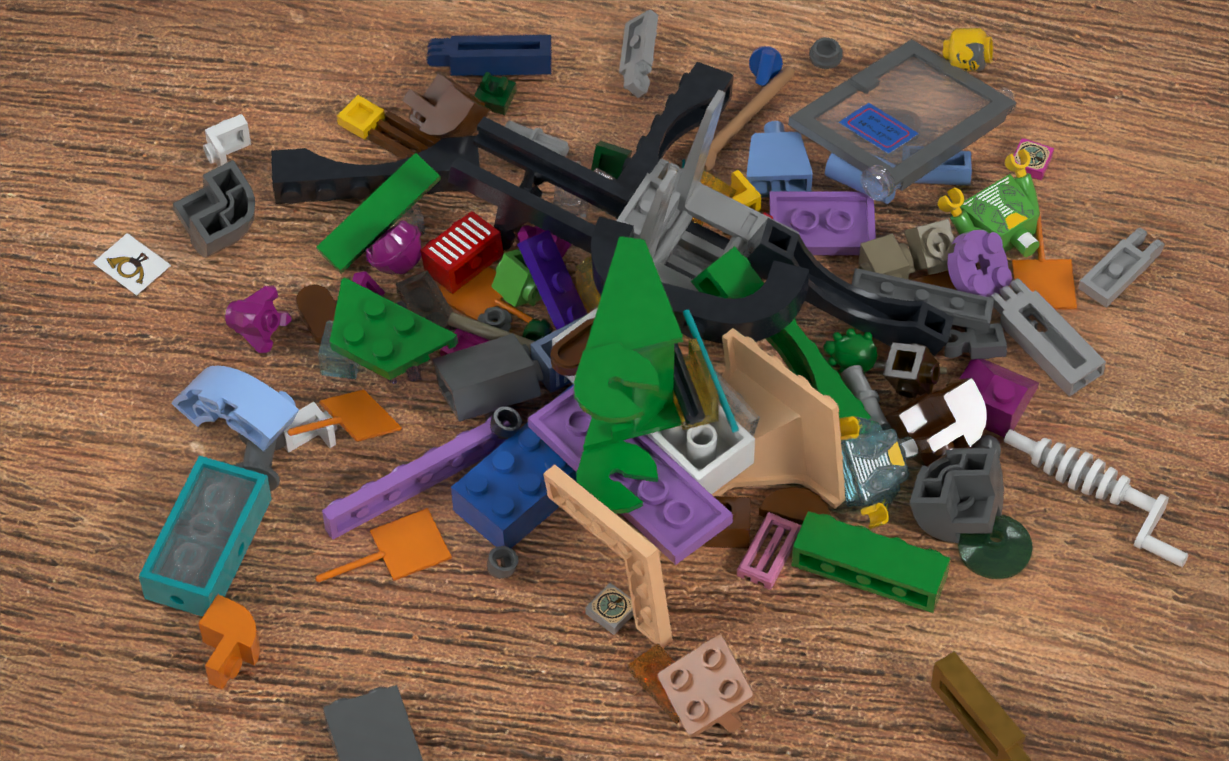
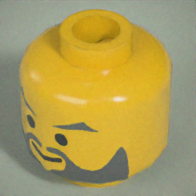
(969, 49)

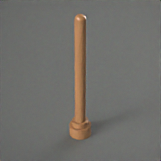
(747, 114)

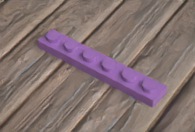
(410, 479)

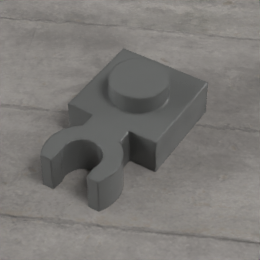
(977, 343)

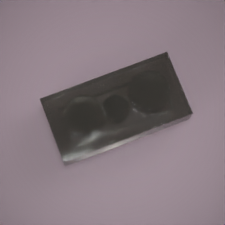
(425, 299)

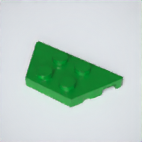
(382, 332)

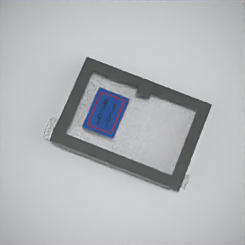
(903, 117)

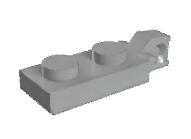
(638, 52)

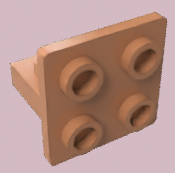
(707, 687)

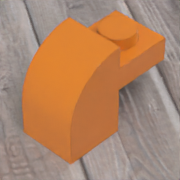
(233, 634)

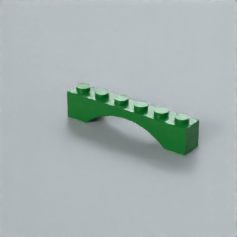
(735, 278)

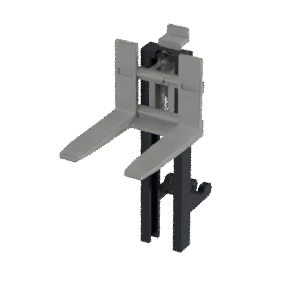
(675, 242)

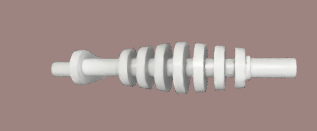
(1106, 484)

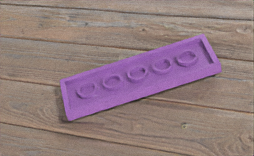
(676, 510)

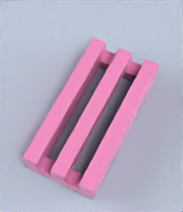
(757, 574)

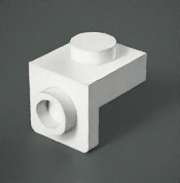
(226, 138)
(306, 415)

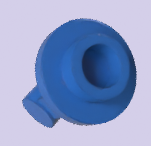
(765, 64)

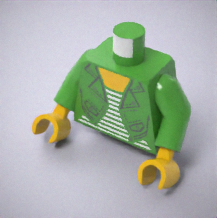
(1004, 208)

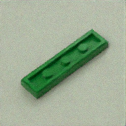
(378, 213)

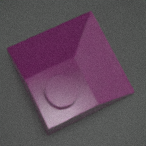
(1003, 392)

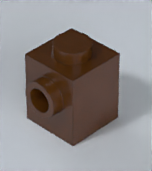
(738, 533)

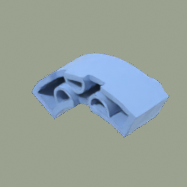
(241, 400)

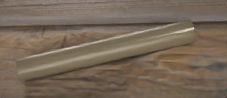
(481, 329)

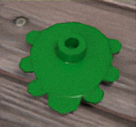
(851, 350)

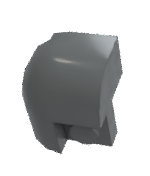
(219, 211)
(959, 494)

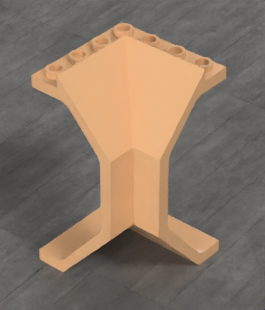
(793, 444)

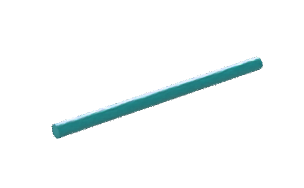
(722, 398)

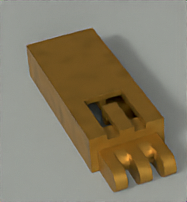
(977, 710)

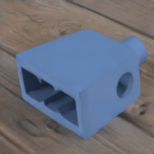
(778, 161)

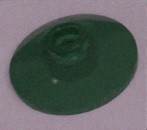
(993, 558)

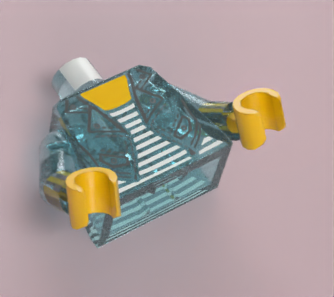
(873, 466)

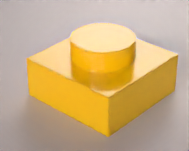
(360, 116)

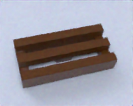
(402, 130)

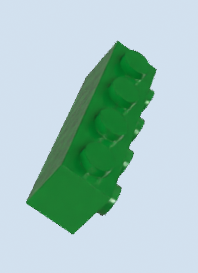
(870, 561)

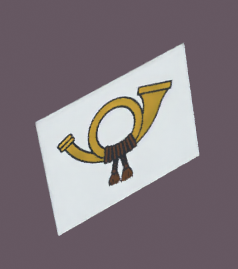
(131, 264)

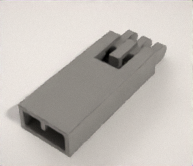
(1057, 351)

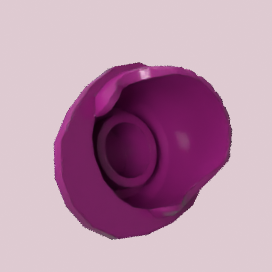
(396, 249)

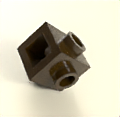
(911, 369)

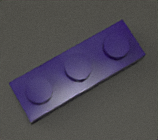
(552, 279)

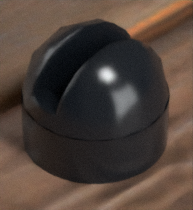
(502, 415)

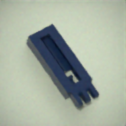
(492, 54)

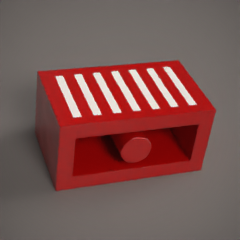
(462, 252)

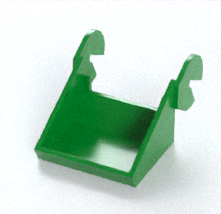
(626, 376)

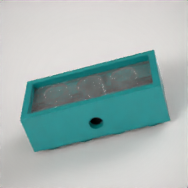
(205, 536)

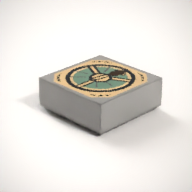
(610, 608)

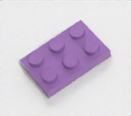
(826, 220)

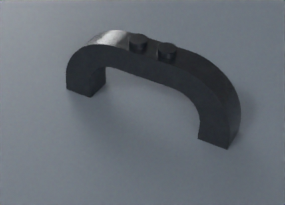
(752, 316)

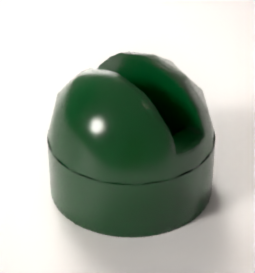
(537, 329)

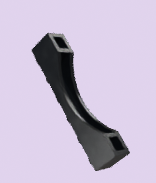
(681, 114)
(307, 177)
(883, 317)

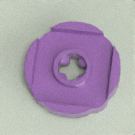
(986, 249)

